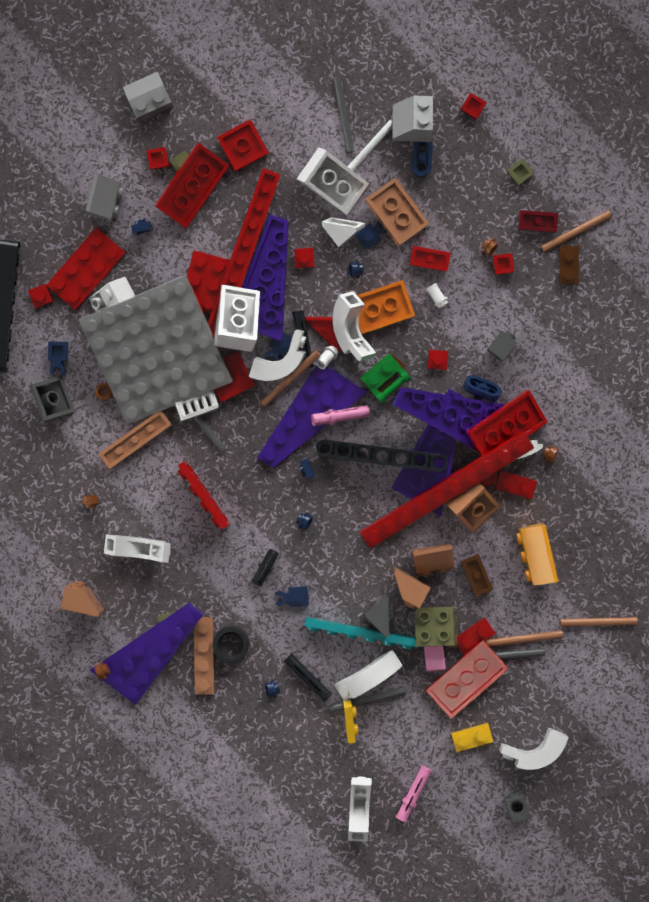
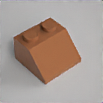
(473, 506)
(432, 559)
(411, 589)
(81, 599)

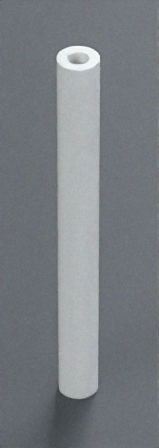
(369, 147)

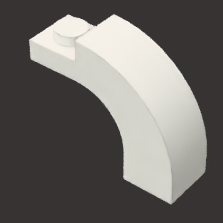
(346, 327)
(273, 370)
(137, 547)
(369, 676)
(543, 755)
(359, 809)

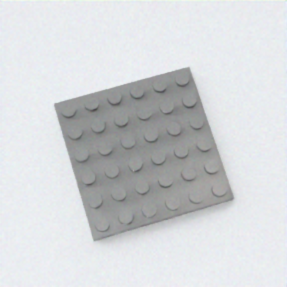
(156, 349)

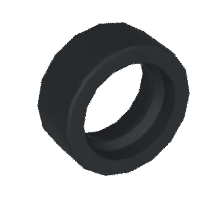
(245, 644)

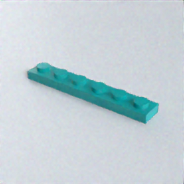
(353, 631)

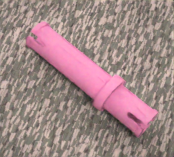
(331, 417)
(423, 773)

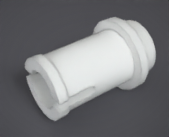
(437, 296)
(329, 354)

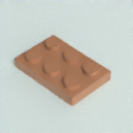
(396, 212)

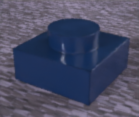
(141, 226)
(306, 468)

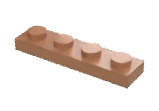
(135, 439)
(204, 656)

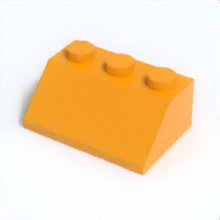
(537, 554)

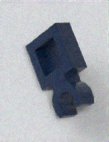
(369, 235)
(279, 347)
(58, 353)
(297, 596)

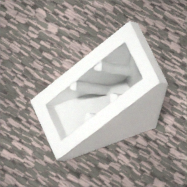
(342, 230)

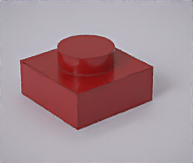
(473, 106)
(158, 158)
(304, 258)
(503, 264)
(40, 296)
(437, 359)

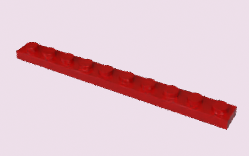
(248, 236)
(447, 489)

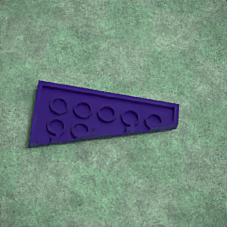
(268, 276)
(320, 393)
(445, 412)
(414, 482)
(141, 660)

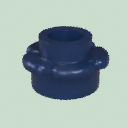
(355, 269)
(304, 521)
(272, 689)

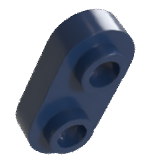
(423, 158)
(482, 388)

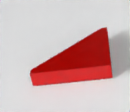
(325, 328)

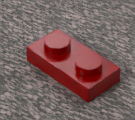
(430, 258)
(516, 484)
(474, 634)

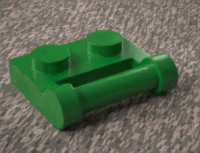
(381, 373)

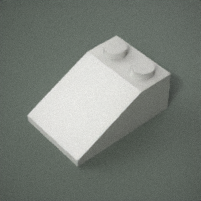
(323, 178)
(237, 318)

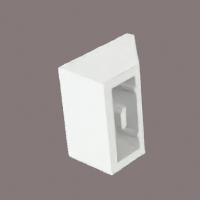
(111, 294)

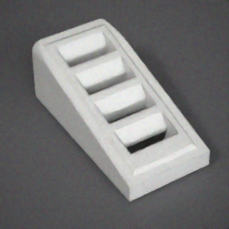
(213, 401)

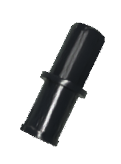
(265, 567)

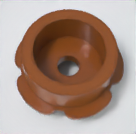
(489, 246)
(99, 392)
(550, 454)
(90, 501)
(102, 671)

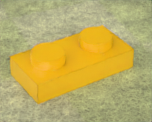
(351, 728)
(472, 737)

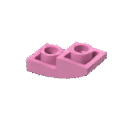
(435, 658)

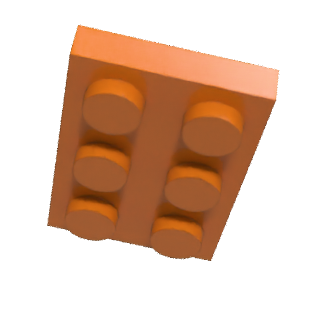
(384, 307)

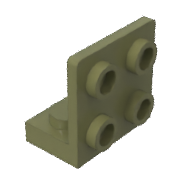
(436, 627)

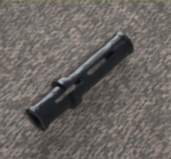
(300, 324)
(313, 682)

